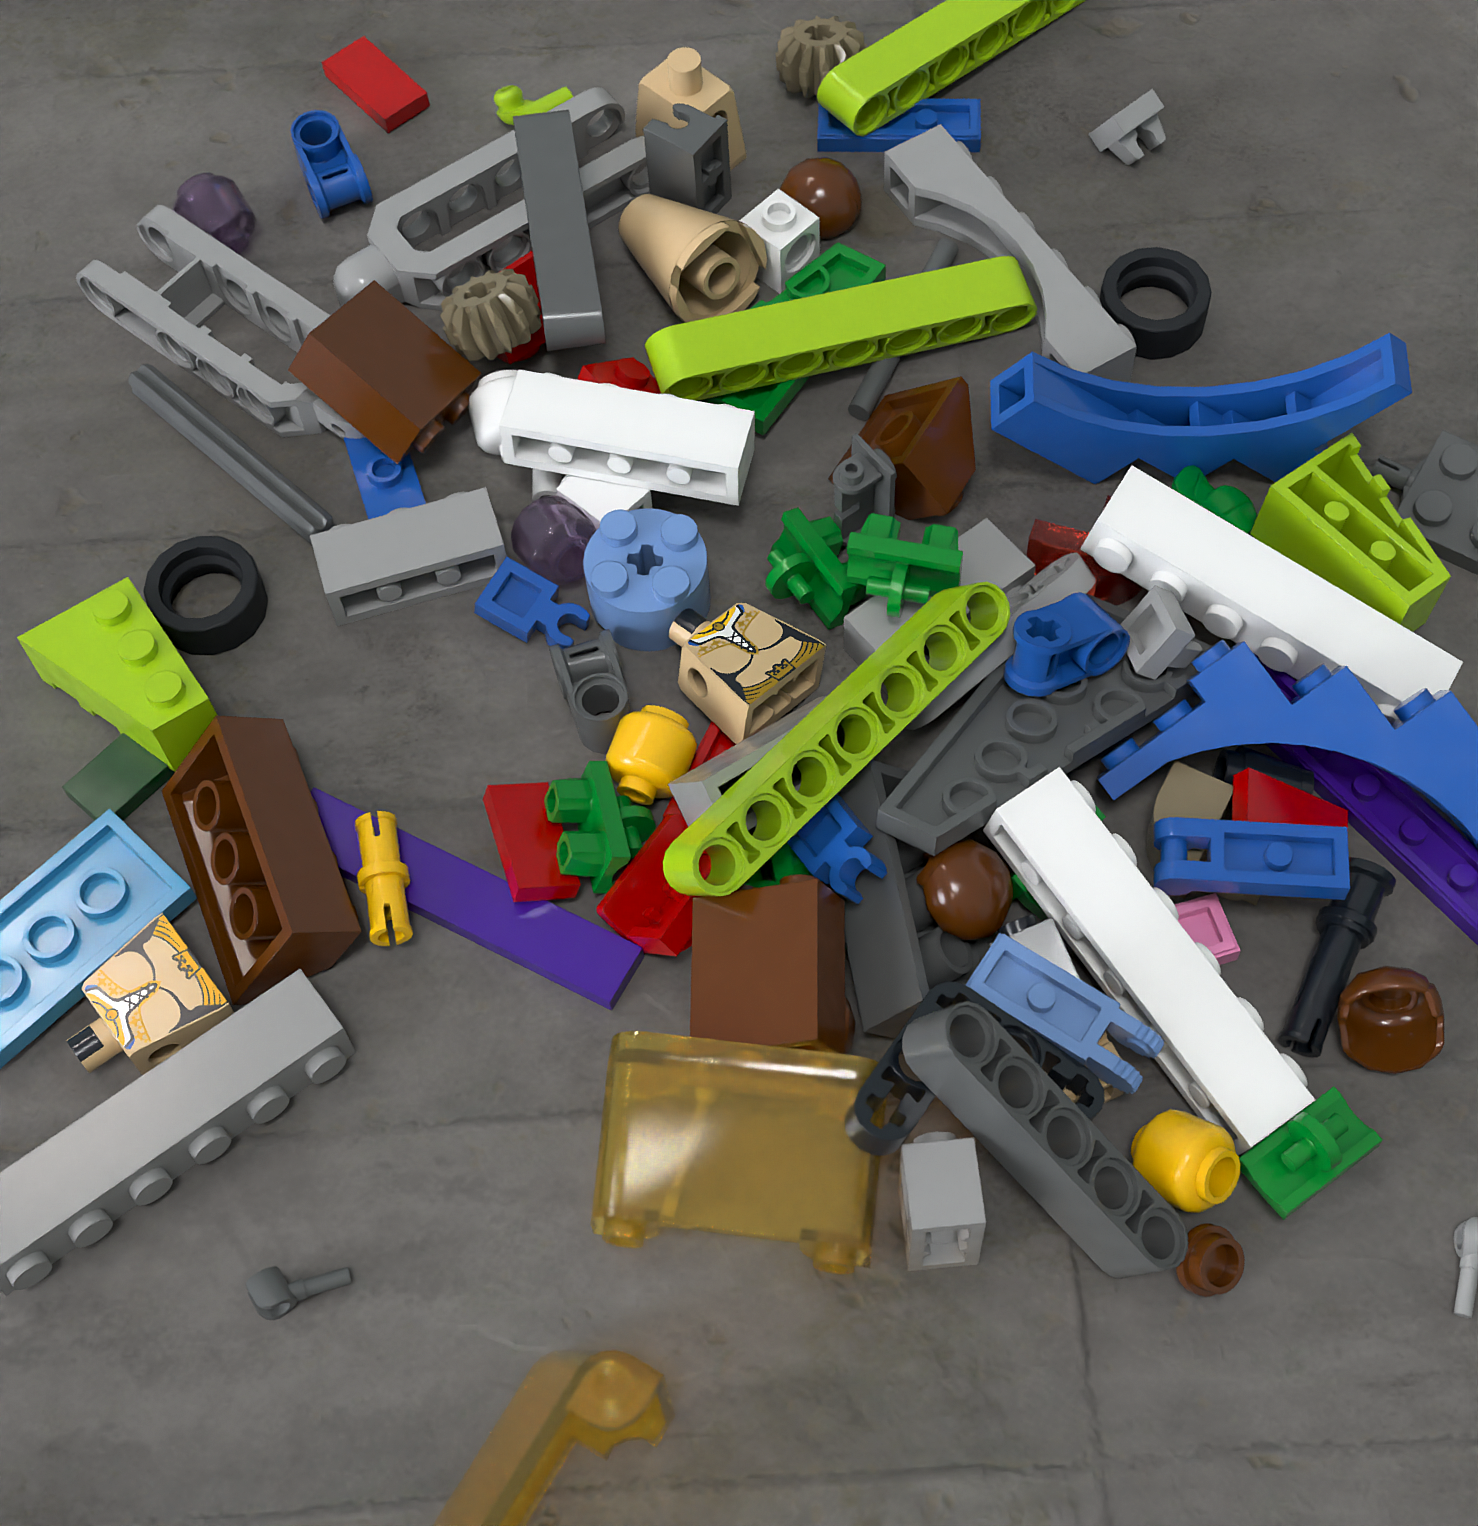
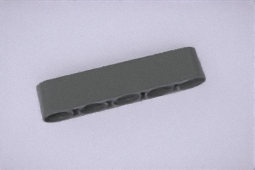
(559, 231)
(1044, 1141)

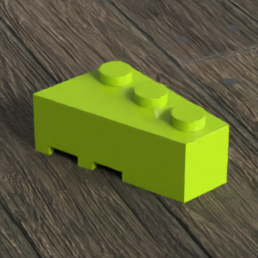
(1346, 531)
(123, 669)

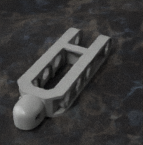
(422, 275)
(205, 282)

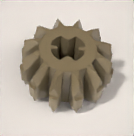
(813, 50)
(491, 314)

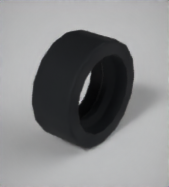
(1163, 270)
(195, 559)

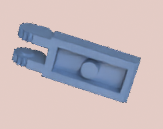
(1063, 1010)

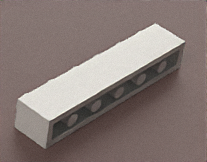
(1259, 594)
(1147, 959)

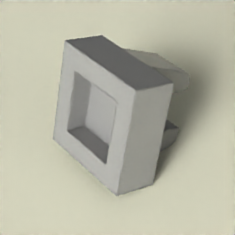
(1133, 121)
(1159, 634)

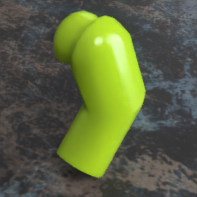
(511, 102)

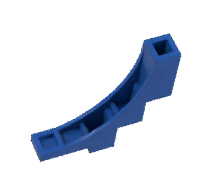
(1240, 704)

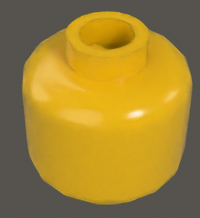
(650, 753)
(1186, 1160)

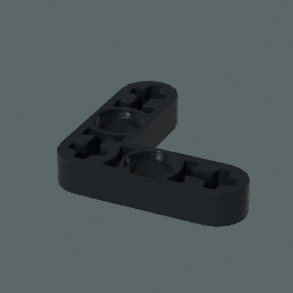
(917, 1097)

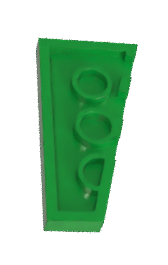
(831, 271)

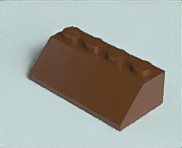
(258, 856)

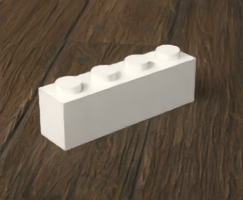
(628, 436)

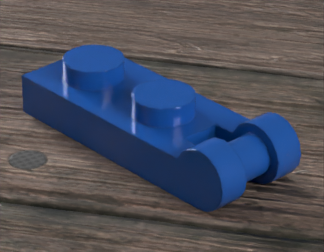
(1252, 858)

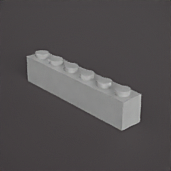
(163, 1126)

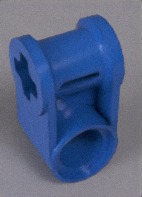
(328, 163)
(1063, 645)

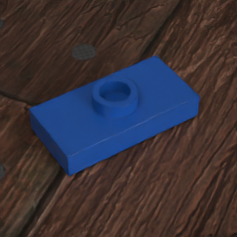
(382, 481)

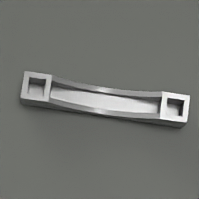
(948, 193)

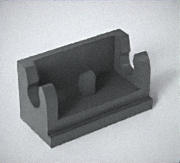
(691, 161)

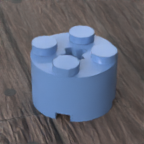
(644, 573)

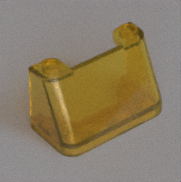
(735, 1146)
(563, 1401)

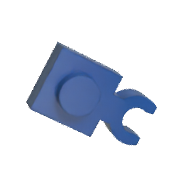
(524, 602)
(834, 849)

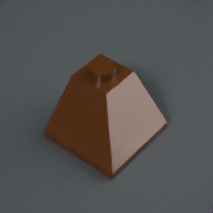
(929, 443)

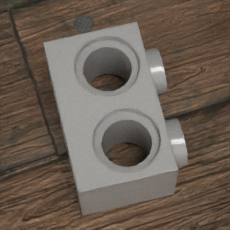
(941, 1202)

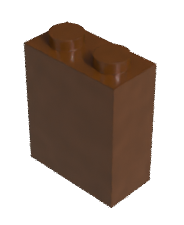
(386, 373)
(770, 966)

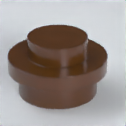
(1211, 1261)

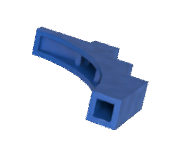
(1266, 424)

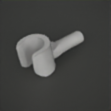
(1466, 1247)

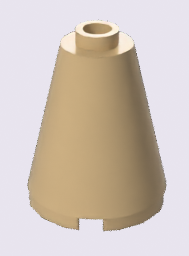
(693, 256)

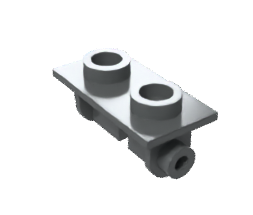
(862, 487)

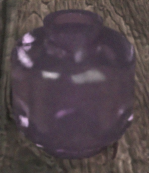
(217, 208)
(552, 539)

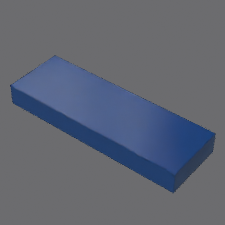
(957, 116)

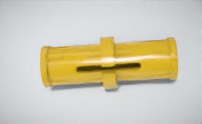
(383, 878)

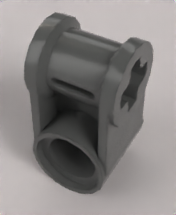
(592, 684)

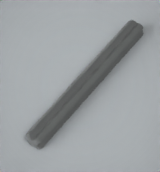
(230, 452)

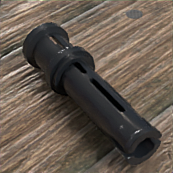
(1344, 930)

